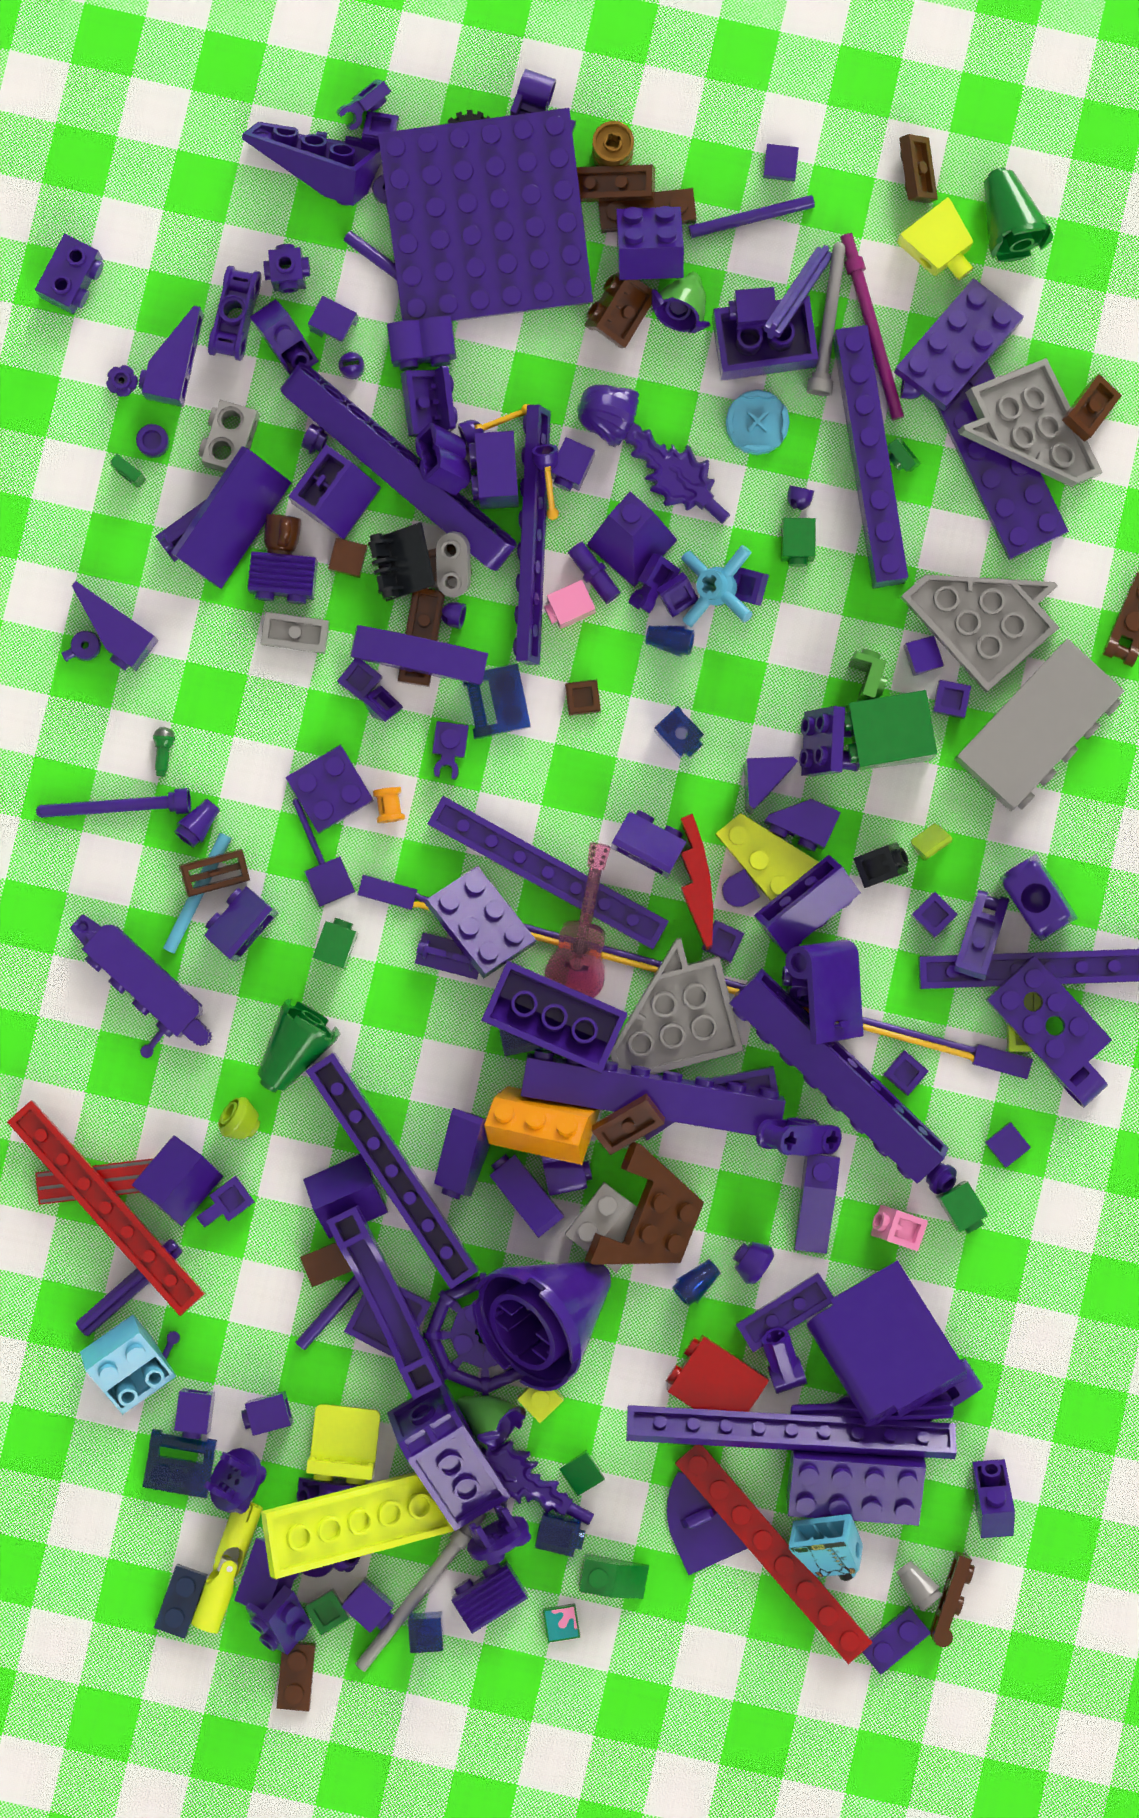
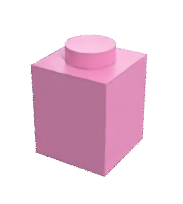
(569, 605)

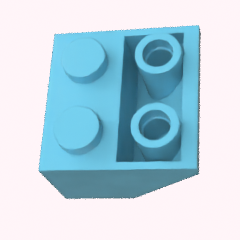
(127, 1364)

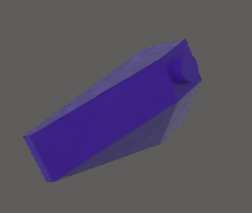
(327, 165)

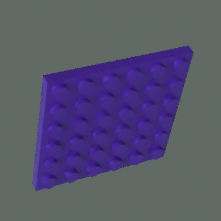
(486, 216)

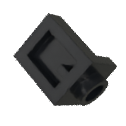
(882, 864)

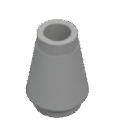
(919, 1586)

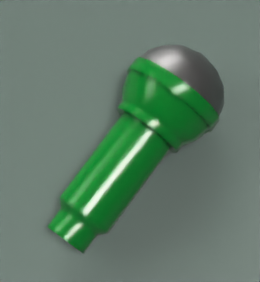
(163, 740)

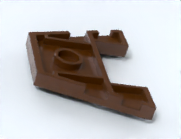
(661, 1220)

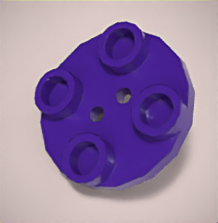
(235, 1480)
(498, 1537)

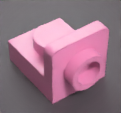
(898, 1227)

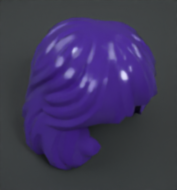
(608, 412)

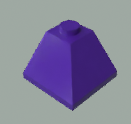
(630, 538)

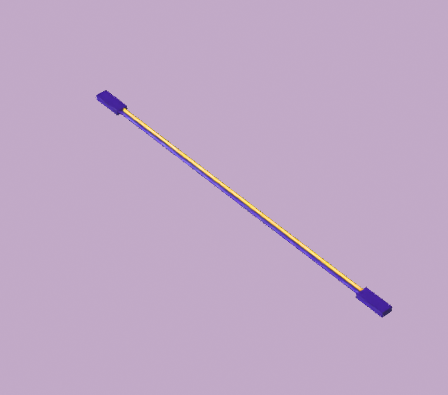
(983, 1057)

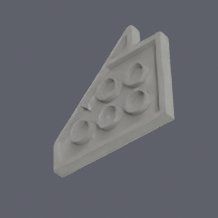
(1023, 421)
(983, 620)
(679, 1017)

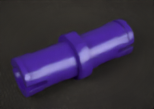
(594, 572)

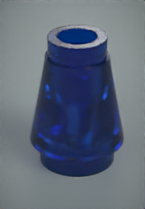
(672, 639)
(696, 1282)

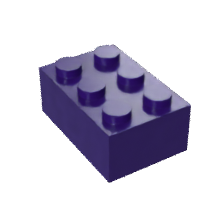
(754, 354)

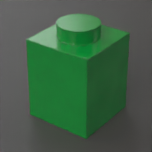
(798, 541)
(336, 943)
(963, 1207)

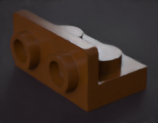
(620, 309)

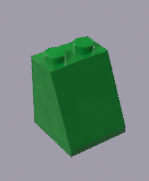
(890, 731)

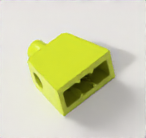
(939, 241)

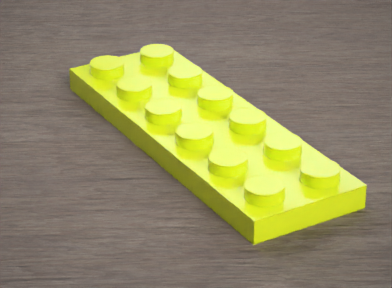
(350, 1524)

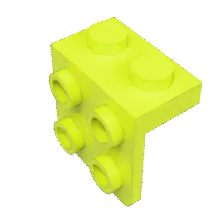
(344, 1443)

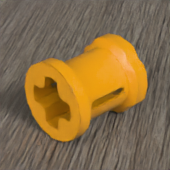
(388, 805)

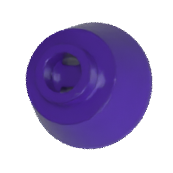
(753, 1261)

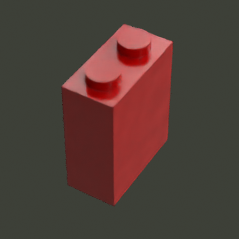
(715, 1379)

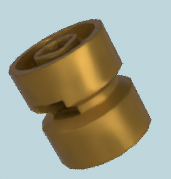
(612, 144)

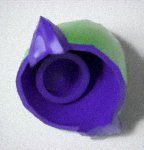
(683, 298)
(491, 1419)

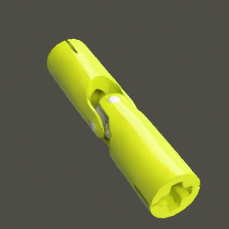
(220, 1582)

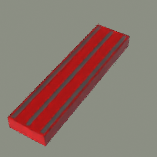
(117, 1175)

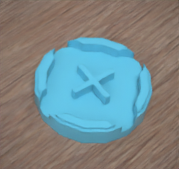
(757, 422)

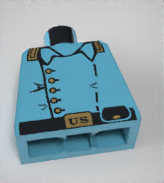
(828, 1545)

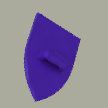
(697, 1528)

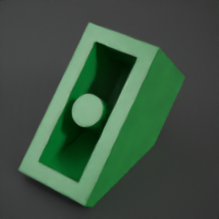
(613, 1577)

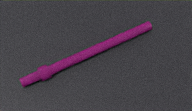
(855, 267)

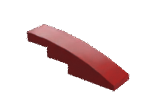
(698, 893)

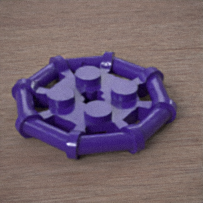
(464, 1342)

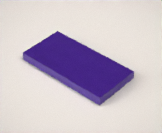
(231, 517)

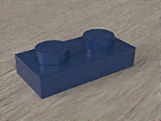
(180, 1601)

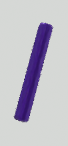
(119, 1296)

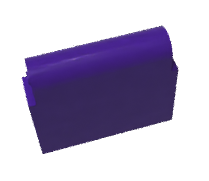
(886, 1346)

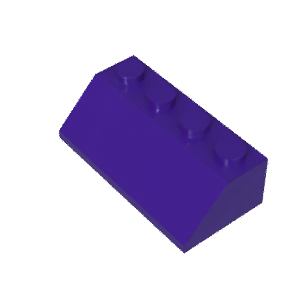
(554, 1017)

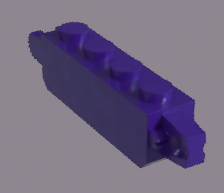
(143, 978)

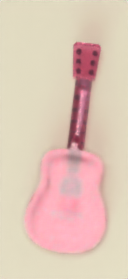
(579, 954)

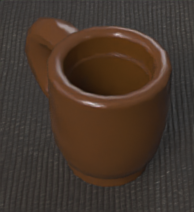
(281, 533)

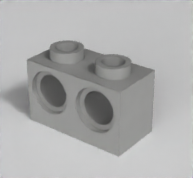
(232, 438)

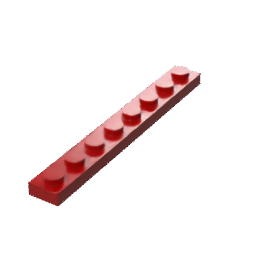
(106, 1208)
(773, 1553)

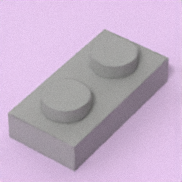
(295, 632)

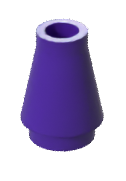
(195, 825)

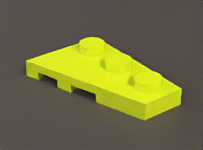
(764, 855)

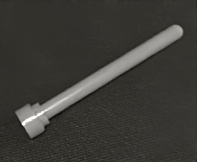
(821, 382)

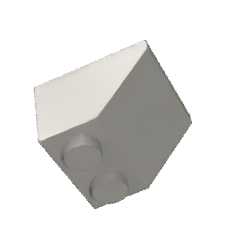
(605, 1214)

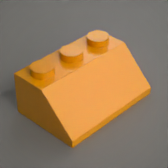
(540, 1126)

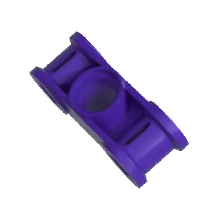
(231, 334)
(798, 1136)

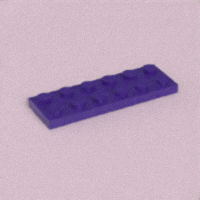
(1009, 491)

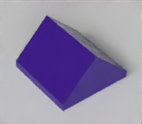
(762, 776)
(177, 1180)
(344, 1188)

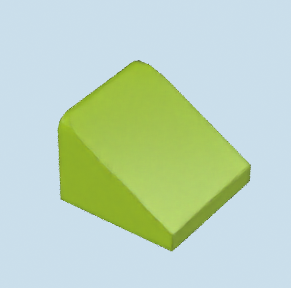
(931, 841)

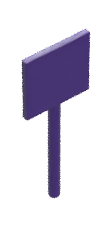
(329, 878)

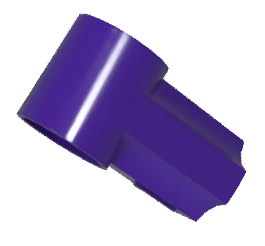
(783, 1366)

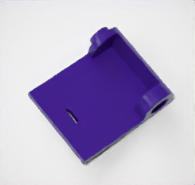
(832, 988)

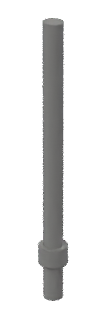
(459, 1539)

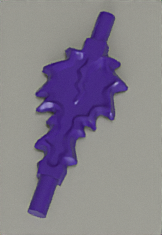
(676, 474)
(516, 1476)

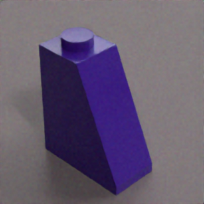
(462, 1154)
(526, 1194)

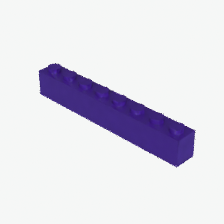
(870, 456)
(839, 1077)
(678, 1099)
(392, 1170)

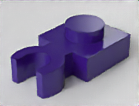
(449, 742)

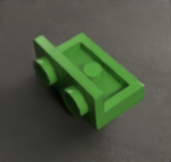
(874, 682)

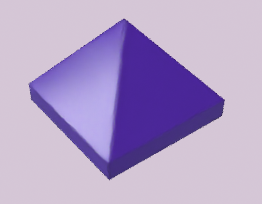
(381, 704)

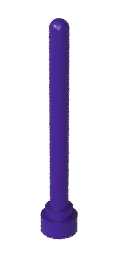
(175, 801)

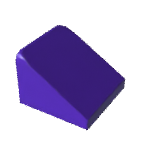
(923, 655)

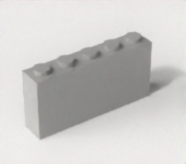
(1040, 726)

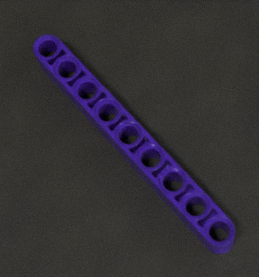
(395, 464)

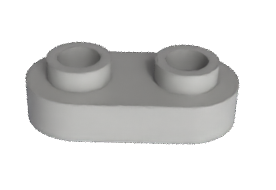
(453, 565)

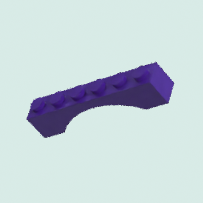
(386, 1302)

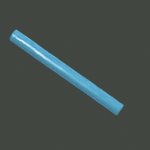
(192, 902)

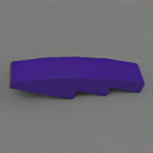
(419, 655)

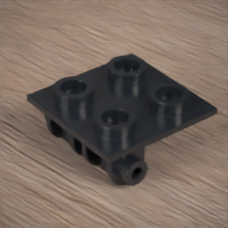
(401, 562)

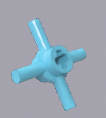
(716, 586)

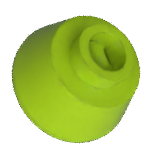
(239, 1119)

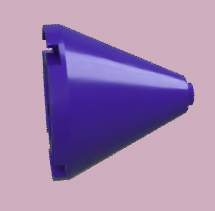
(541, 1318)

